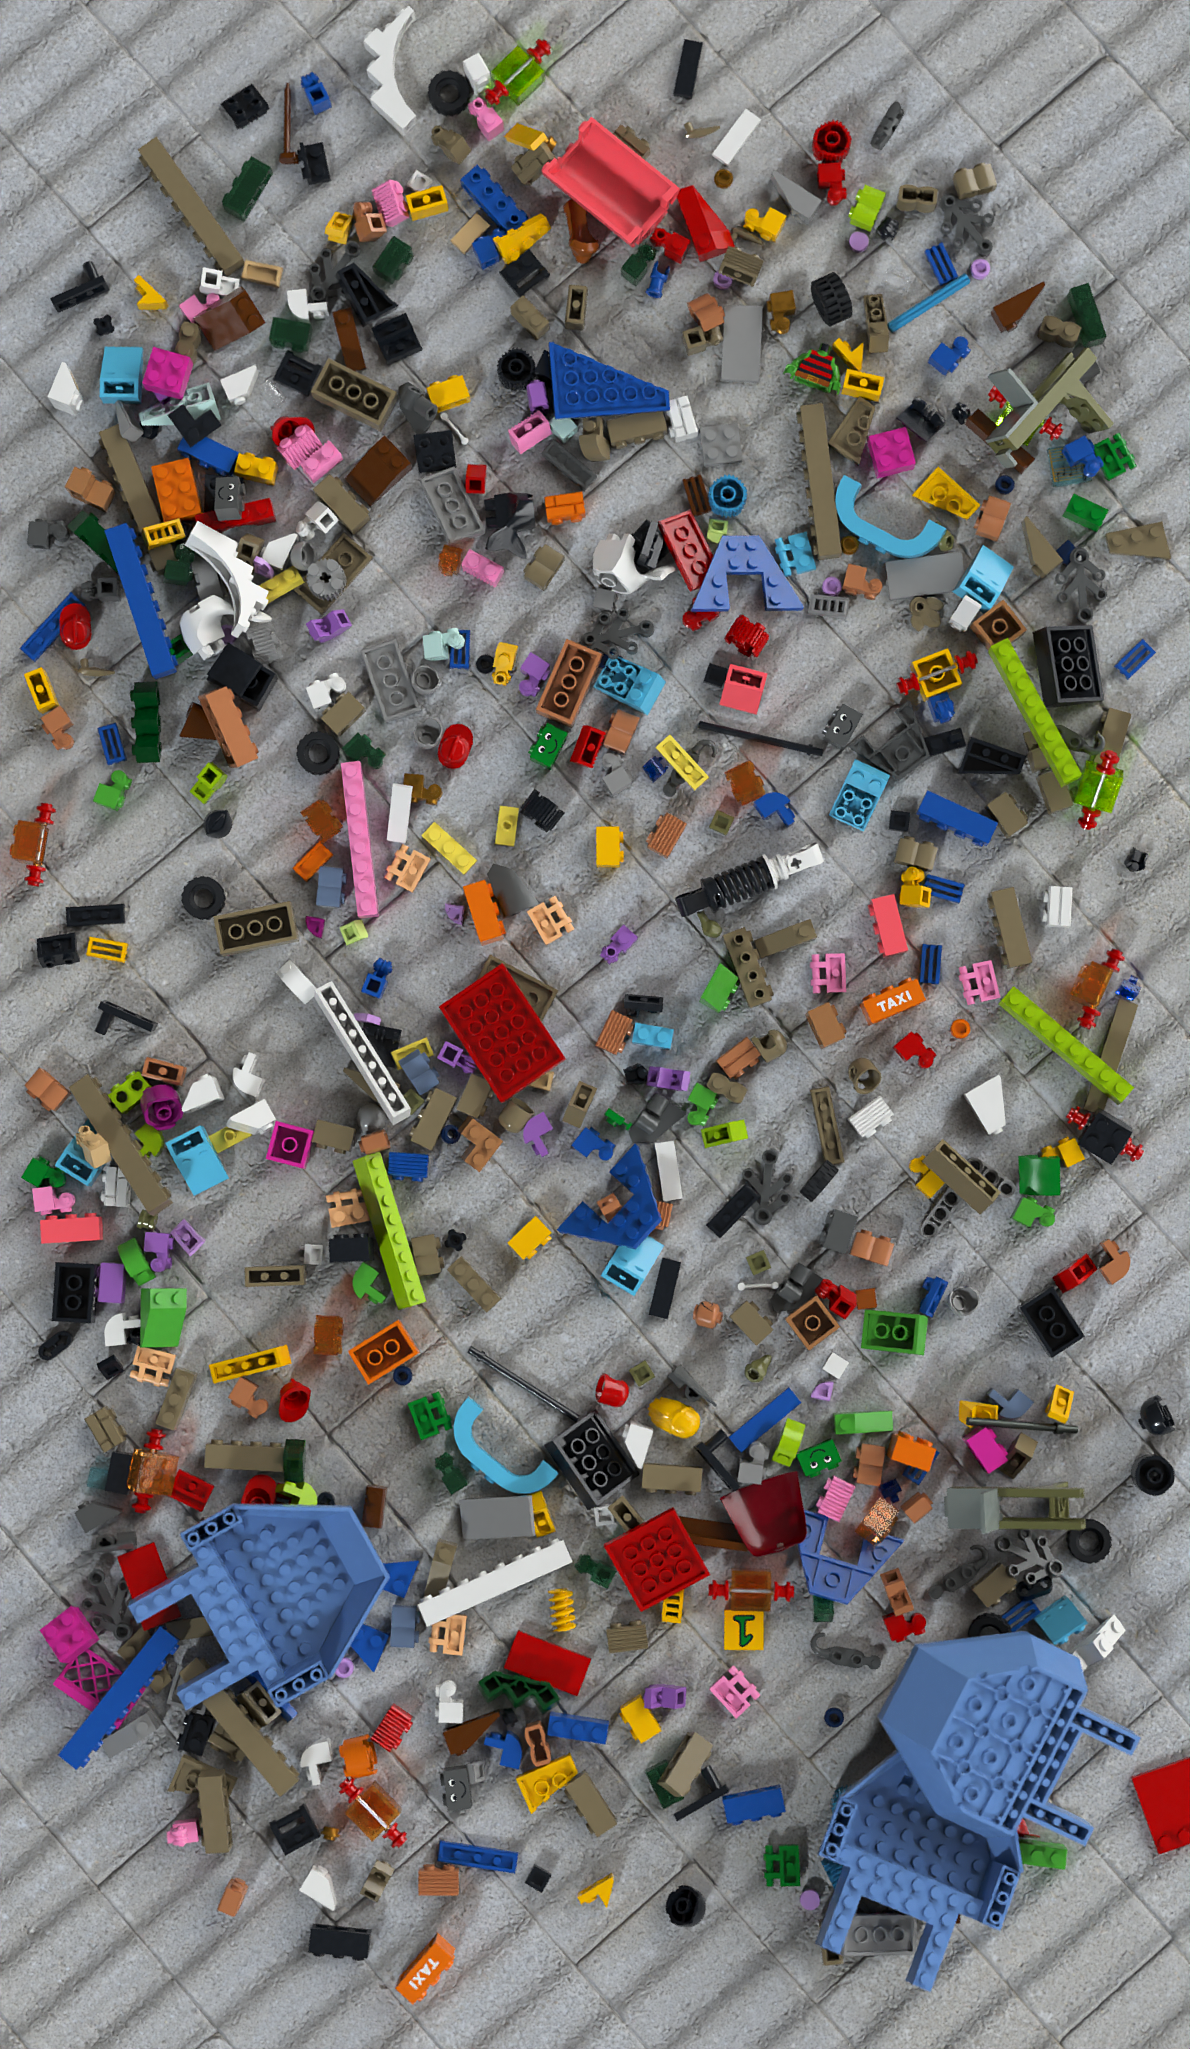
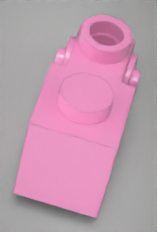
(488, 120)
(193, 307)
(46, 1200)
(184, 1832)

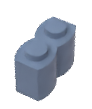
(330, 887)
(419, 1072)
(404, 1626)

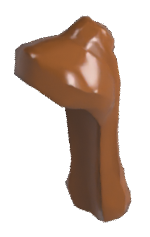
(580, 241)

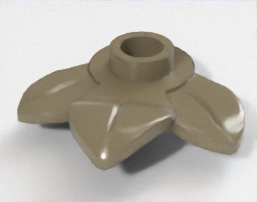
(927, 615)

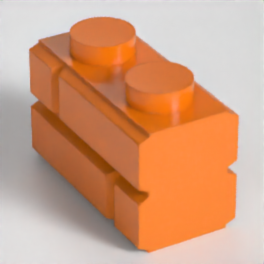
(565, 507)

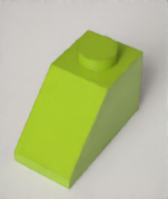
(724, 1133)

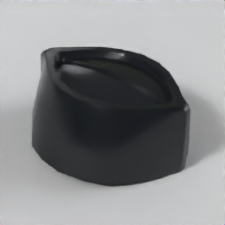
(218, 823)

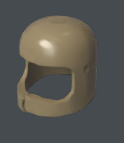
(771, 1045)
(860, 1066)
(513, 1117)

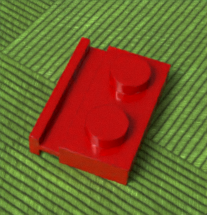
(191, 1490)

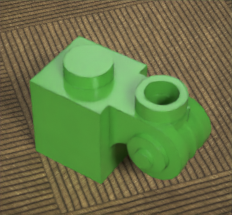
(112, 796)
(703, 1099)
(1028, 1210)

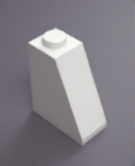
(988, 1105)

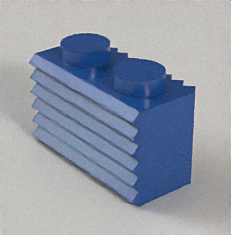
(408, 1165)

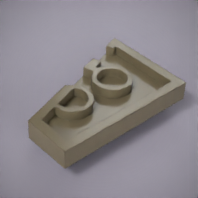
(852, 432)
(1139, 541)
(133, 1647)
(188, 1771)

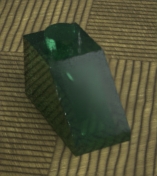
(294, 1460)

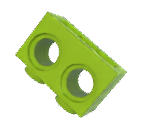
(133, 1096)

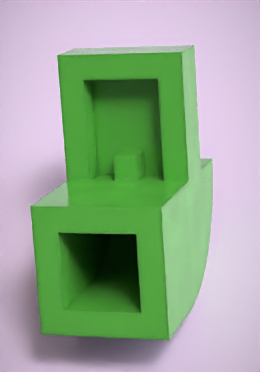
(135, 1262)
(363, 1283)

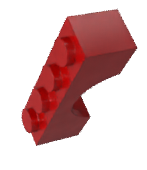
(255, 513)

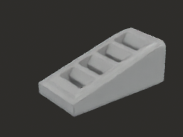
(128, 422)
(829, 599)

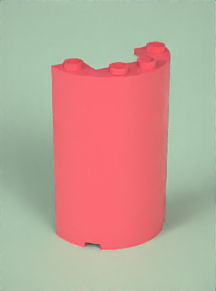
(612, 183)

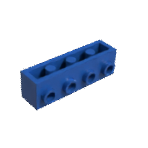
(492, 199)
(956, 818)

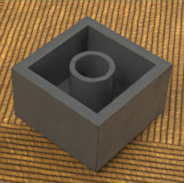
(838, 1231)

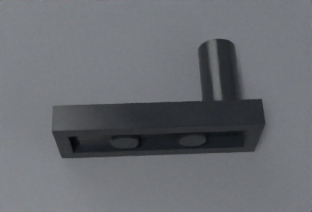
(83, 292)
(110, 1010)
(705, 1451)
(716, 1788)

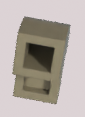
(592, 442)
(1035, 756)
(377, 1880)

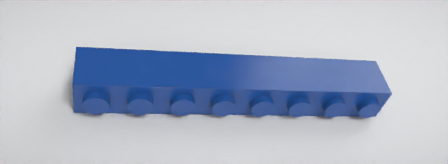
(140, 600)
(118, 1698)

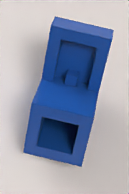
(773, 803)
(511, 1748)

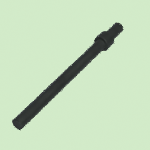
(1056, 1427)

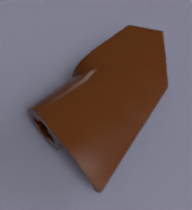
(197, 724)

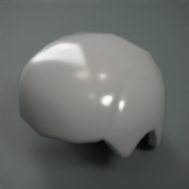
(302, 555)
(425, 679)
(428, 733)
(370, 1118)
(963, 1300)

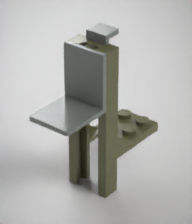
(1033, 408)
(981, 1509)

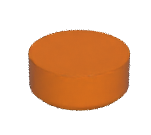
(960, 1028)

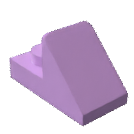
(187, 1237)

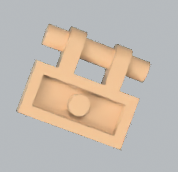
(412, 871)
(545, 923)
(347, 1214)
(155, 1360)
(454, 1635)

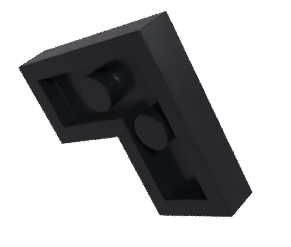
(191, 429)

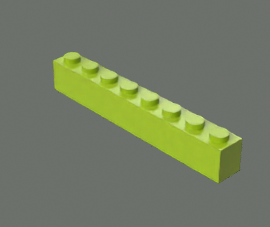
(1034, 712)
(1066, 1045)
(389, 1230)

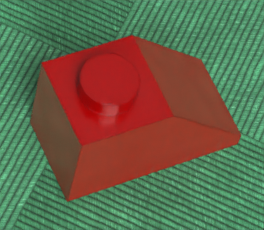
(1074, 1273)

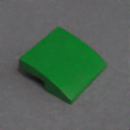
(1039, 1175)

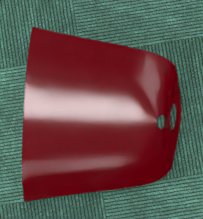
(768, 1514)

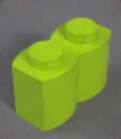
(867, 207)

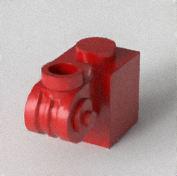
(831, 177)
(675, 245)
(694, 621)
(911, 1046)
(841, 1299)
(899, 1628)

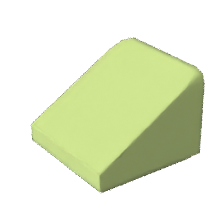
(716, 530)
(353, 932)

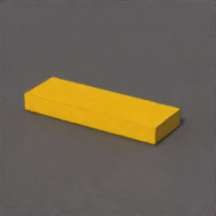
(525, 137)

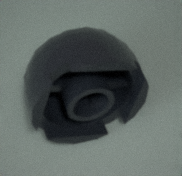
(1156, 1417)
(685, 1906)

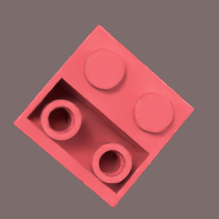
(743, 689)

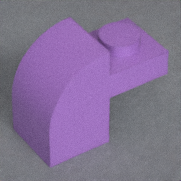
(329, 626)
(668, 1078)
(534, 1129)
(664, 1696)

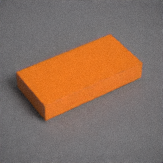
(311, 862)

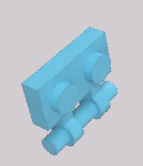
(801, 554)

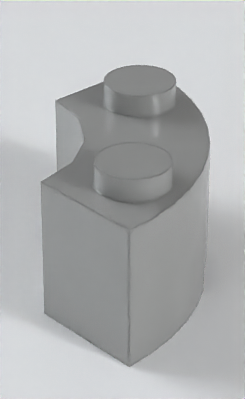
(207, 579)

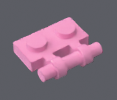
(835, 973)
(985, 982)
(730, 1696)

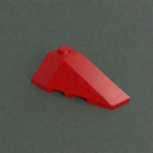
(704, 226)

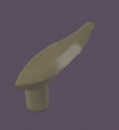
(700, 132)
(739, 232)
(93, 671)

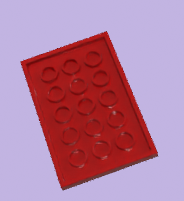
(502, 1033)

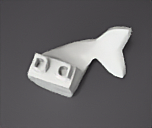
(615, 565)
(203, 628)

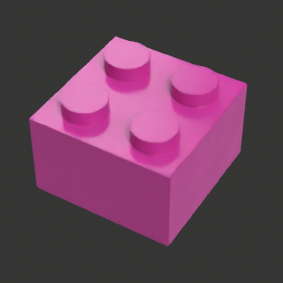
(167, 373)
(891, 452)
(290, 1145)
(985, 1449)
(69, 1634)

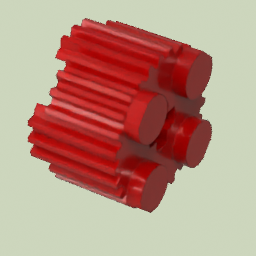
(828, 152)
(747, 636)

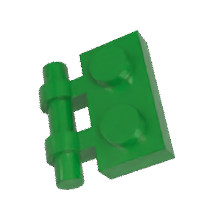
(1112, 463)
(424, 1417)
(788, 1865)

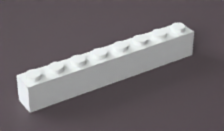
(362, 1053)
(494, 1583)

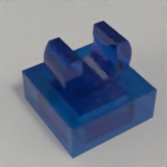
(655, 769)
(1128, 988)
(890, 1490)

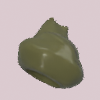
(947, 540)
(709, 927)
(757, 1369)

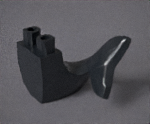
(513, 515)

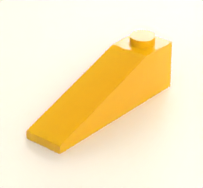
(250, 1364)

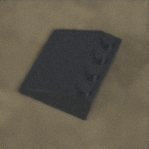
(1068, 665)
(591, 1460)

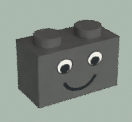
(229, 498)
(842, 727)
(456, 1787)

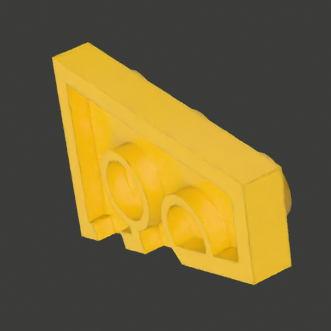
(519, 240)
(947, 495)
(544, 1780)

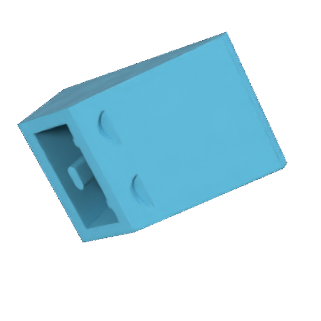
(121, 375)
(984, 578)
(630, 684)
(859, 795)
(197, 1160)
(74, 1163)
(630, 1266)
(1060, 1621)

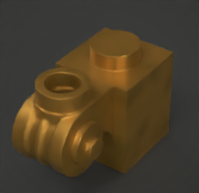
(781, 305)
(420, 793)

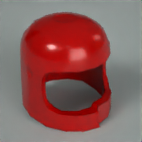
(614, 1392)

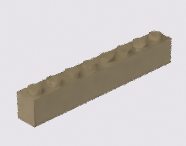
(191, 207)
(820, 481)
(135, 493)
(121, 1145)
(246, 1733)

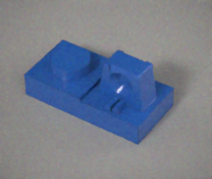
(936, 1290)

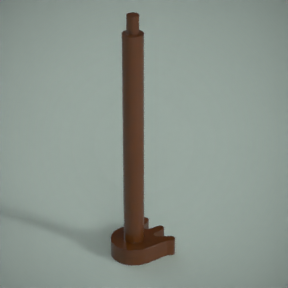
(287, 157)

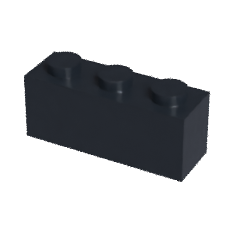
(339, 1941)

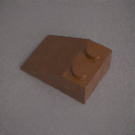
(229, 319)
(378, 471)

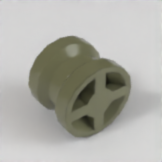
(147, 1221)

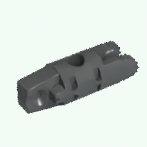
(887, 126)

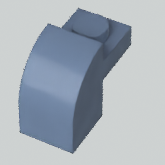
(1014, 1406)

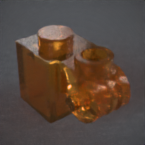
(450, 560)

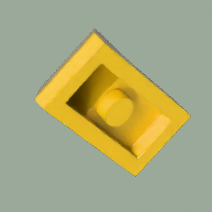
(339, 227)
(151, 298)
(851, 359)
(1059, 1404)
(976, 1410)
(602, 1887)

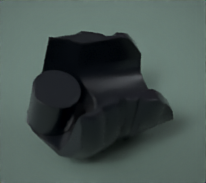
(888, 228)
(149, 431)
(1136, 860)
(635, 1074)

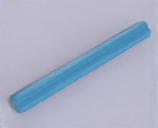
(928, 303)

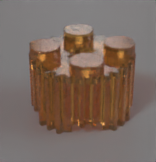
(744, 783)
(321, 821)
(327, 1335)

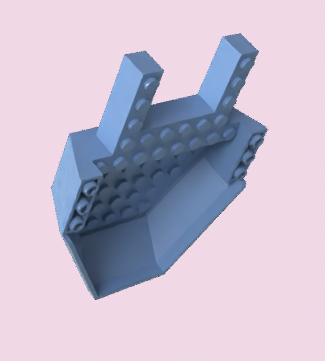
(277, 1591)
(993, 1728)
(913, 1863)

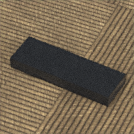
(688, 69)
(95, 915)
(733, 1210)
(664, 1288)

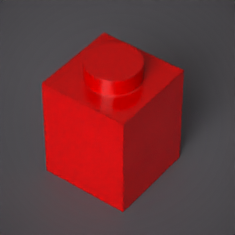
(476, 478)

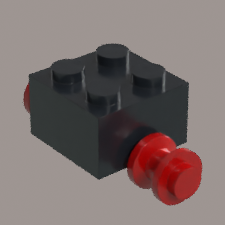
(1104, 1135)

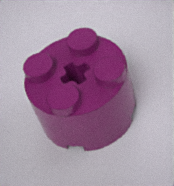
(161, 1106)

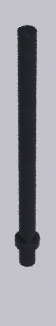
(761, 738)
(522, 1383)

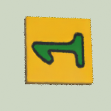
(743, 1630)

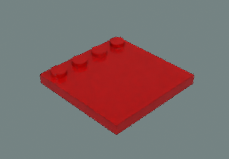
(656, 1559)
(1166, 1803)

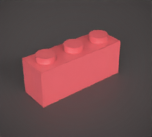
(887, 925)
(71, 1228)

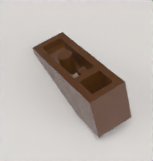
(1010, 312)
(349, 339)
(465, 1734)

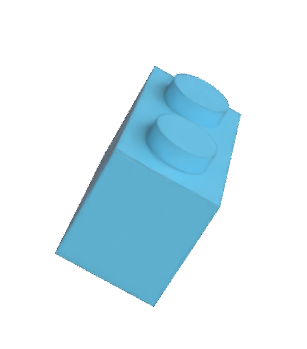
(652, 1036)

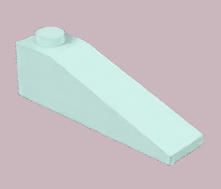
(196, 400)

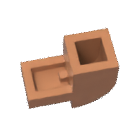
(609, 1206)
(1117, 1265)
(896, 1592)

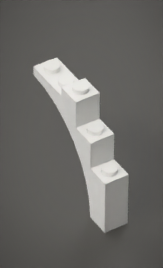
(381, 71)
(236, 574)
(1099, 1642)

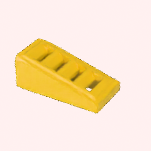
(164, 540)
(674, 1619)

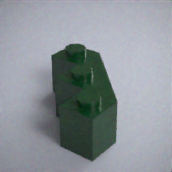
(89, 531)
(146, 722)
(519, 1690)

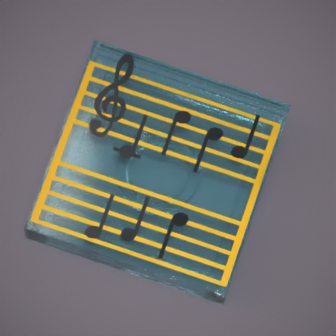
(1061, 471)

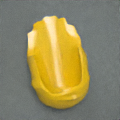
(674, 1417)

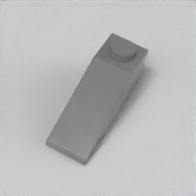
(798, 201)
(130, 1733)

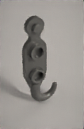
(1076, 742)
(670, 788)
(960, 1575)
(844, 1656)

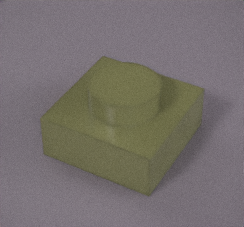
(721, 822)
(413, 1100)
(758, 1262)
(641, 1373)

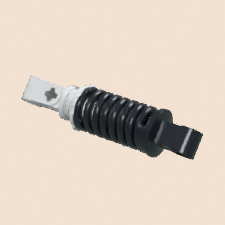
(755, 875)

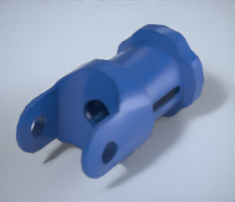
(657, 282)

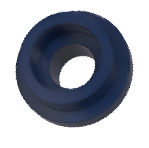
(1004, 479)
(456, 1135)
(398, 1380)
(836, 1723)

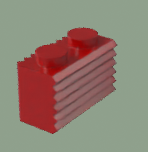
(587, 746)
(391, 1728)

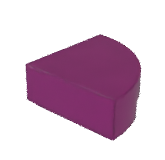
(315, 925)

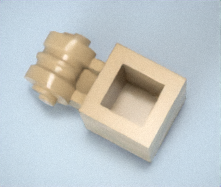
(94, 1147)

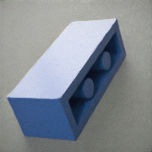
(210, 455)
(578, 1727)
(753, 1804)

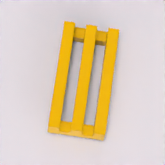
(123, 952)

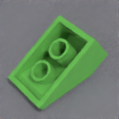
(719, 988)
(162, 1316)
(894, 1332)

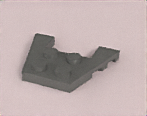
(902, 752)

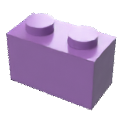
(111, 1283)

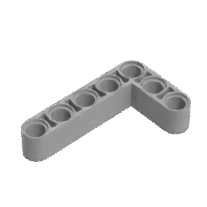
(948, 1208)

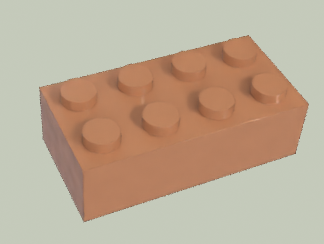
(569, 683)
(228, 726)

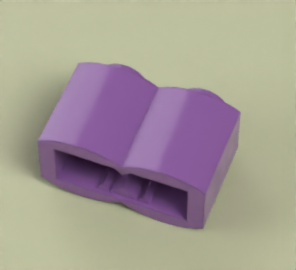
(537, 397)

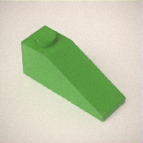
(862, 1422)

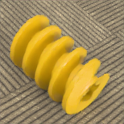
(562, 1609)

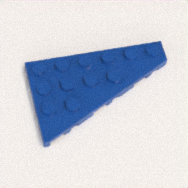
(595, 389)

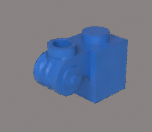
(315, 93)
(485, 249)
(946, 359)
(1083, 452)
(941, 708)
(377, 983)
(589, 1141)

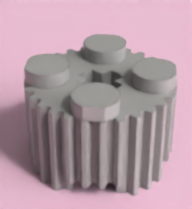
(322, 569)
(264, 643)

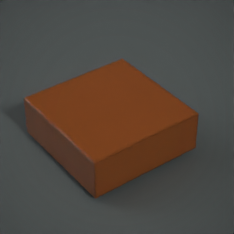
(866, 1298)

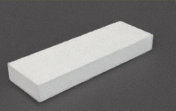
(736, 137)
(399, 813)
(668, 1171)

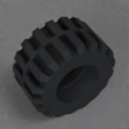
(831, 299)

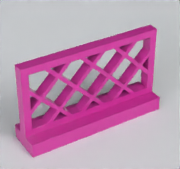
(82, 1696)

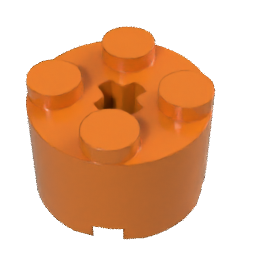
(358, 1757)

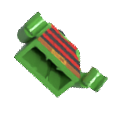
(816, 370)

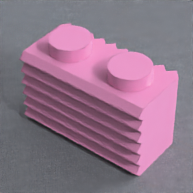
(391, 202)
(529, 432)
(299, 446)
(321, 461)
(482, 568)
(835, 1498)

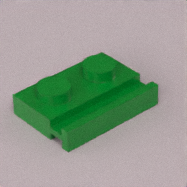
(615, 1119)

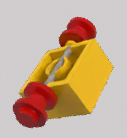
(936, 674)

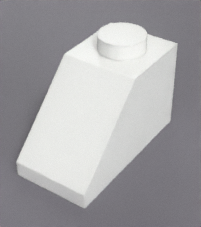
(240, 385)
(278, 551)
(964, 614)
(320, 1887)

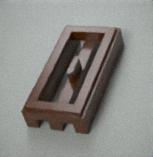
(692, 480)

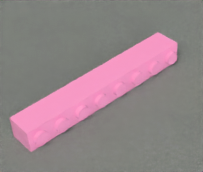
(359, 839)

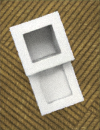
(214, 282)
(302, 310)
(297, 981)
(244, 1079)
(116, 1329)
(316, 1753)

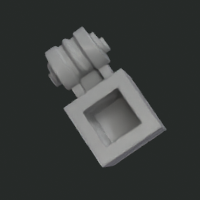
(619, 778)
(752, 1469)

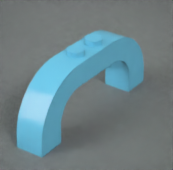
(884, 542)
(483, 1461)

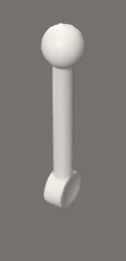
(444, 417)
(741, 1286)

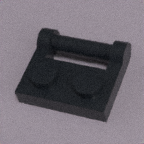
(522, 268)
(294, 378)
(298, 1835)

